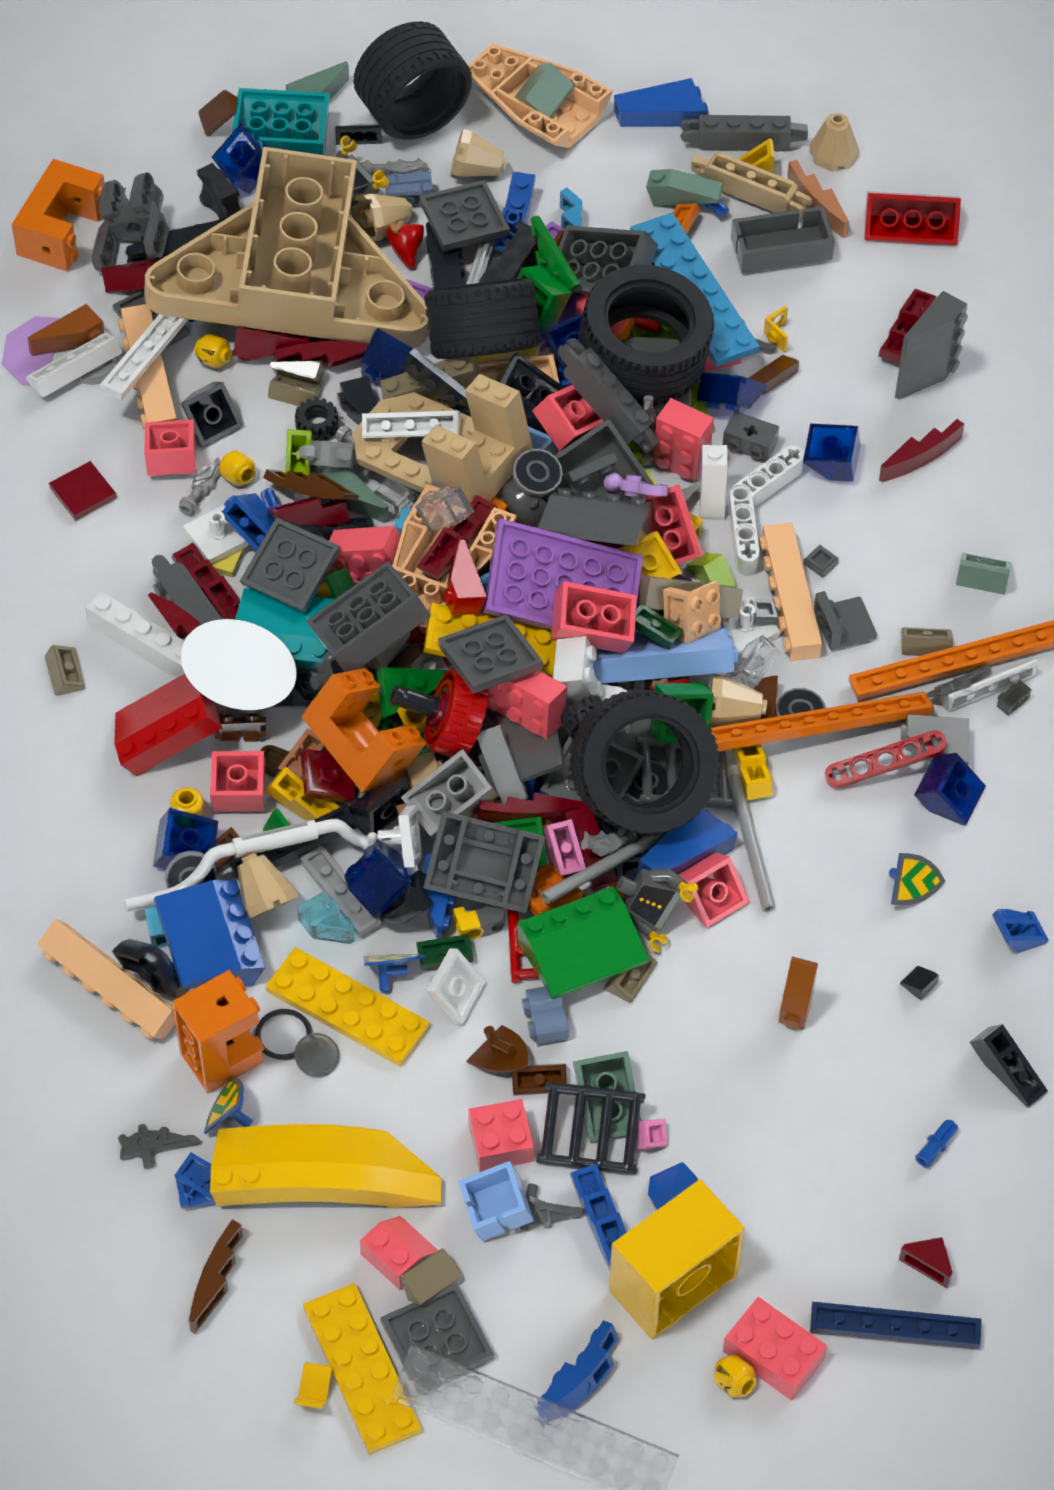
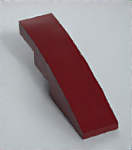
(908, 315)
(331, 352)
(916, 453)
(441, 553)
(210, 582)
(177, 618)
(548, 807)

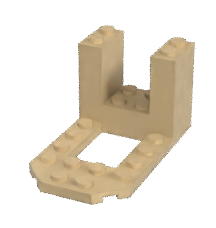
(476, 458)

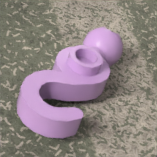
(633, 485)

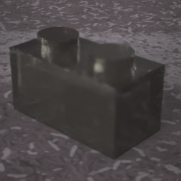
(1013, 697)

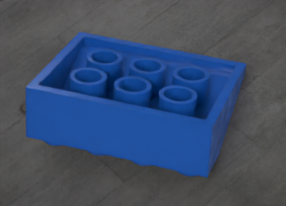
(209, 933)

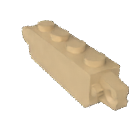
(752, 183)

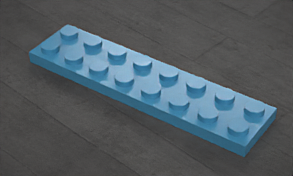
(676, 252)

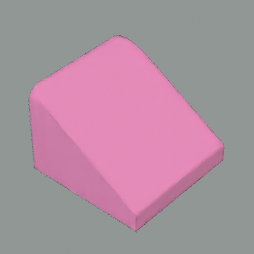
(651, 1134)

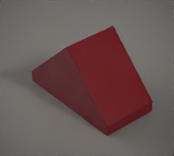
(929, 1259)

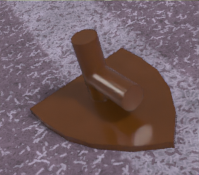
(501, 1051)

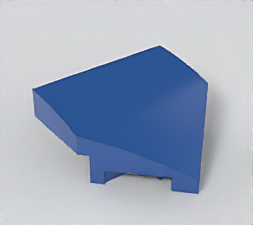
(194, 1182)

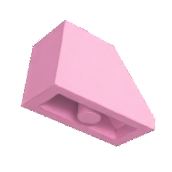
(563, 847)

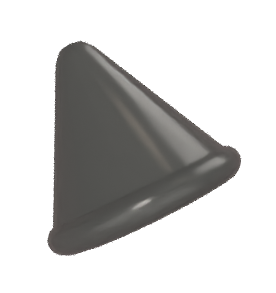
(316, 1054)

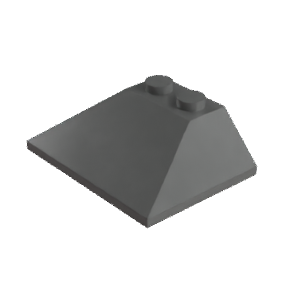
(530, 751)
(484, 862)

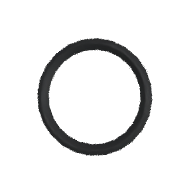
(277, 1012)

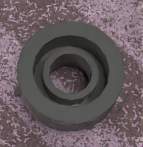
(527, 508)

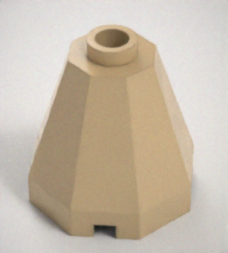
(834, 144)
(476, 157)
(377, 211)
(734, 702)
(262, 886)

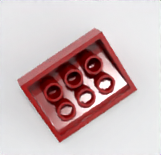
(163, 725)

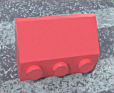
(674, 525)

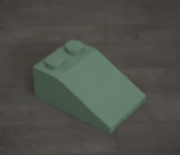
(609, 1072)

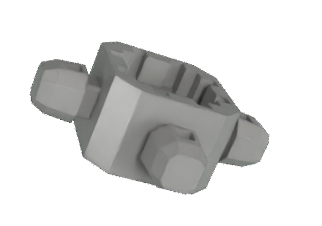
(329, 454)

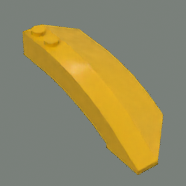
(319, 1166)

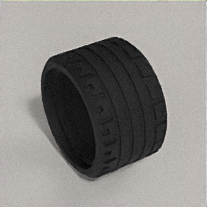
(394, 62)
(482, 318)

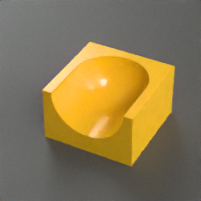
(675, 1258)

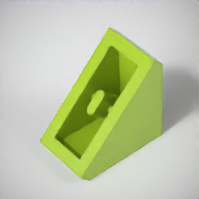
(295, 440)
(712, 568)

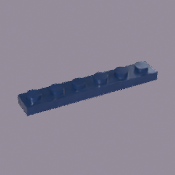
(895, 1325)

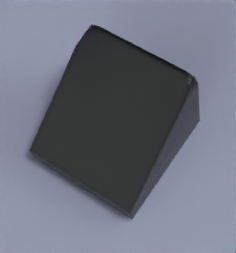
(628, 868)
(920, 981)

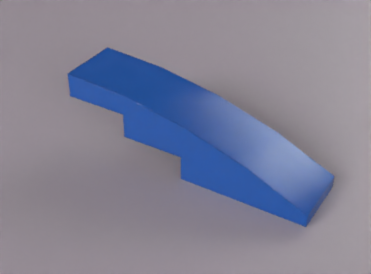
(598, 1208)

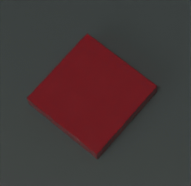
(82, 490)
(325, 777)

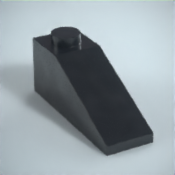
(357, 398)
(1008, 1063)

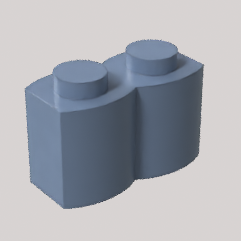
(546, 1016)

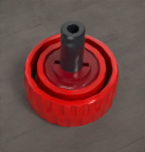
(451, 713)

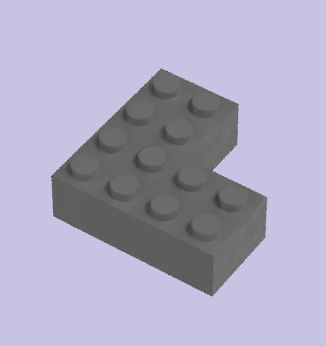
(595, 445)

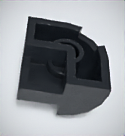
(409, 902)
(150, 964)

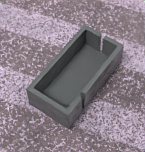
(777, 242)

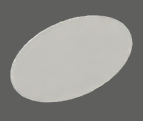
(238, 664)

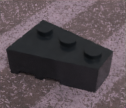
(517, 255)

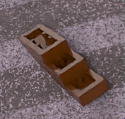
(312, 485)
(212, 1282)

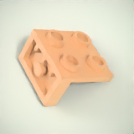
(693, 611)

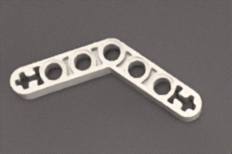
(750, 493)

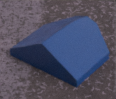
(1020, 929)
(669, 1184)

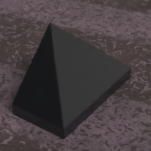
(359, 133)

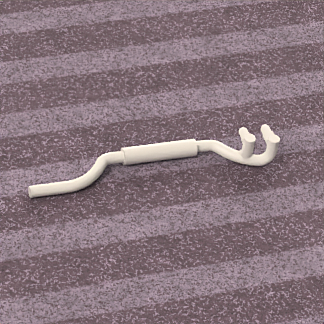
(259, 843)

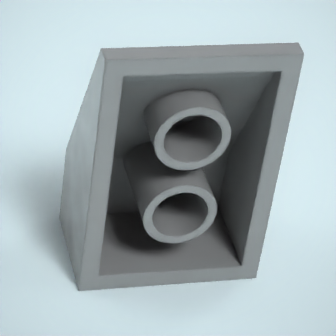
(451, 788)

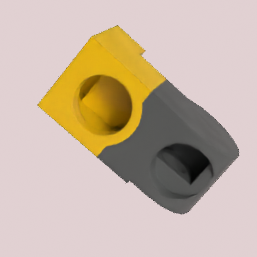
(479, 922)

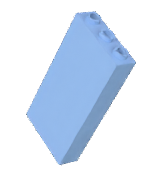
(652, 661)

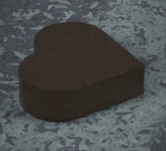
(273, 758)

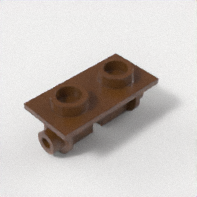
(249, 725)

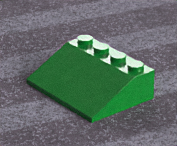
(581, 942)

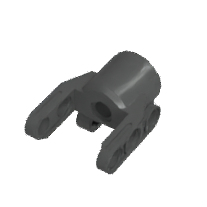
(130, 219)

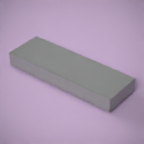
(501, 764)

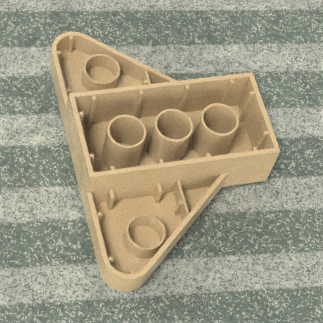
(291, 262)

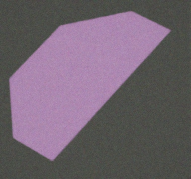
(16, 350)

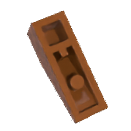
(67, 332)
(798, 993)

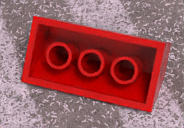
(912, 218)

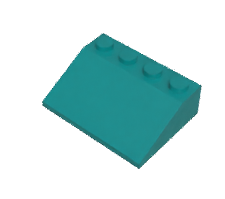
(285, 118)
(287, 625)

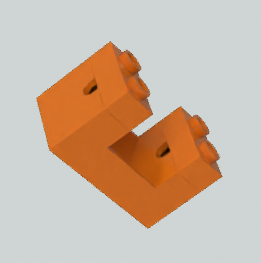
(40, 226)
(352, 739)
(215, 1030)

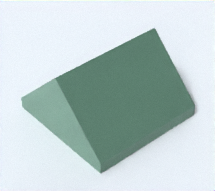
(545, 89)
(983, 573)

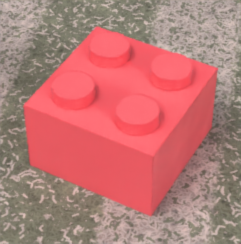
(237, 781)
(500, 1134)

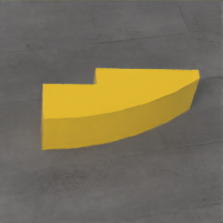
(753, 771)
(289, 792)

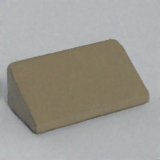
(292, 390)
(925, 640)
(64, 670)
(628, 983)
(429, 1277)

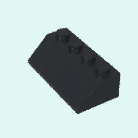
(532, 384)

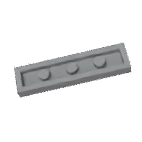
(332, 881)

